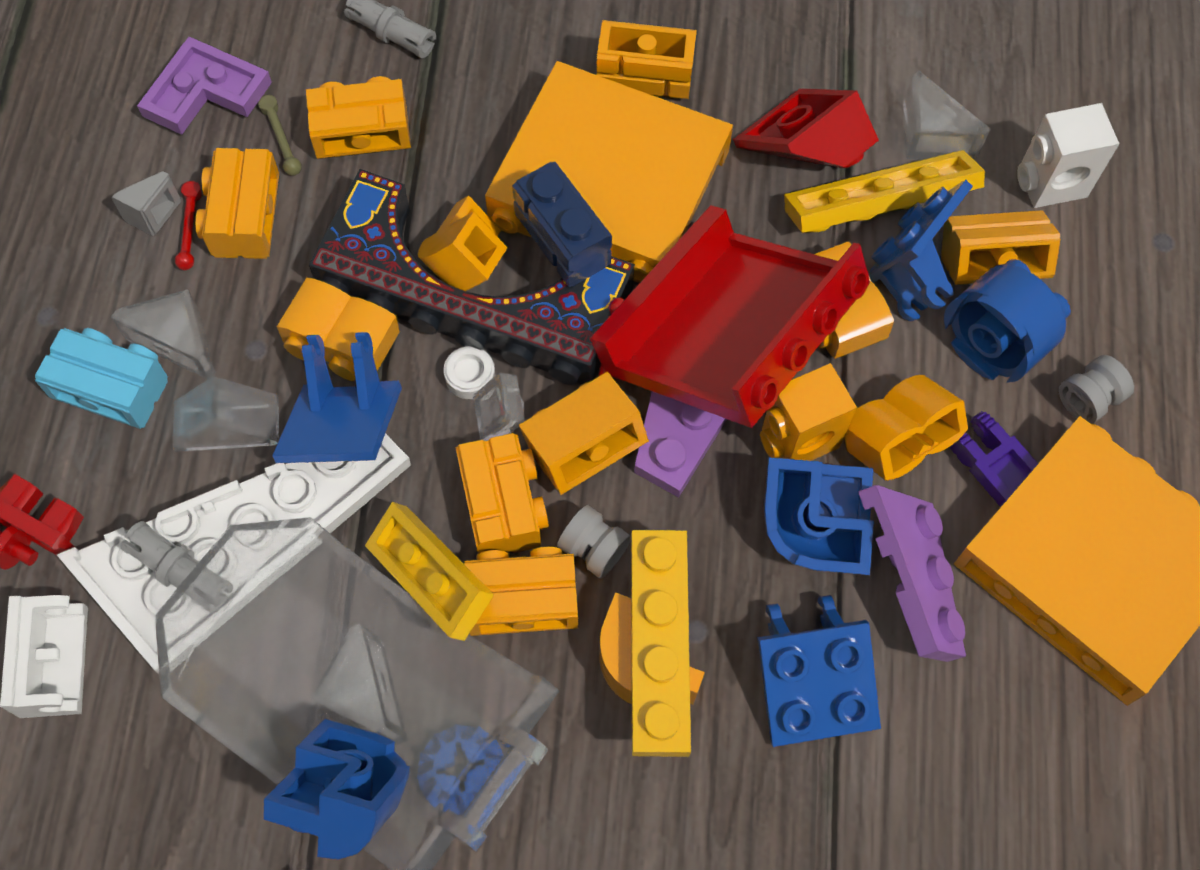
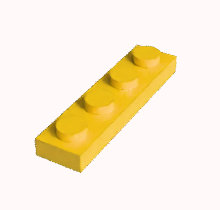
(880, 191)
(660, 644)

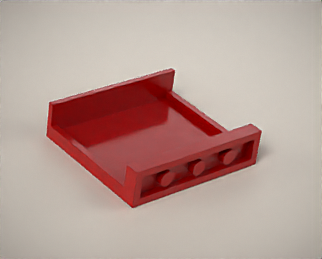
(728, 319)

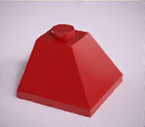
(814, 128)

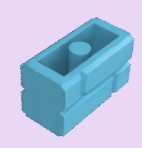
(102, 377)

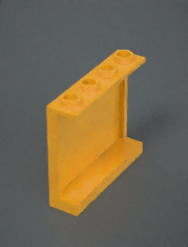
(626, 154)
(1096, 560)

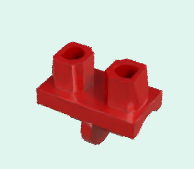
(49, 532)

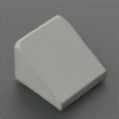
(148, 202)

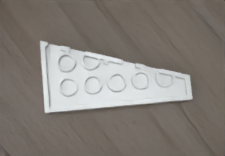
(286, 491)

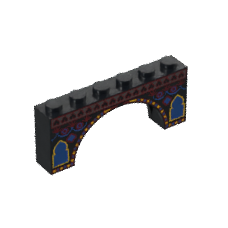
(539, 329)

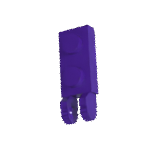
(1003, 467)

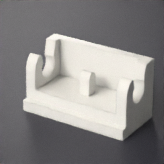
(44, 656)

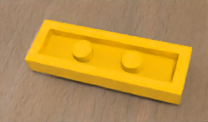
(429, 571)

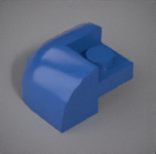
(818, 515)
(340, 788)

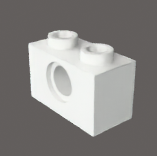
(1067, 155)

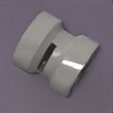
(1101, 385)
(594, 541)

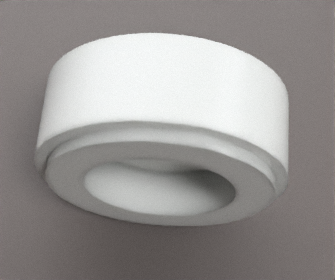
(468, 371)

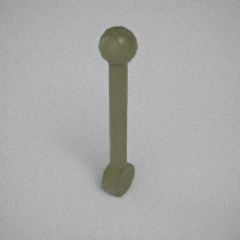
(269, 106)

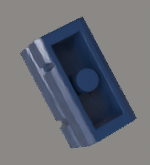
(562, 223)

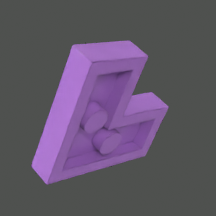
(200, 75)

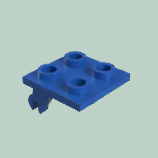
(911, 258)
(338, 421)
(819, 678)

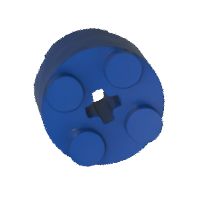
(1006, 321)

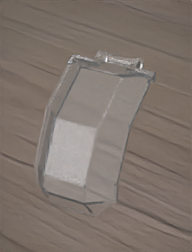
(259, 630)

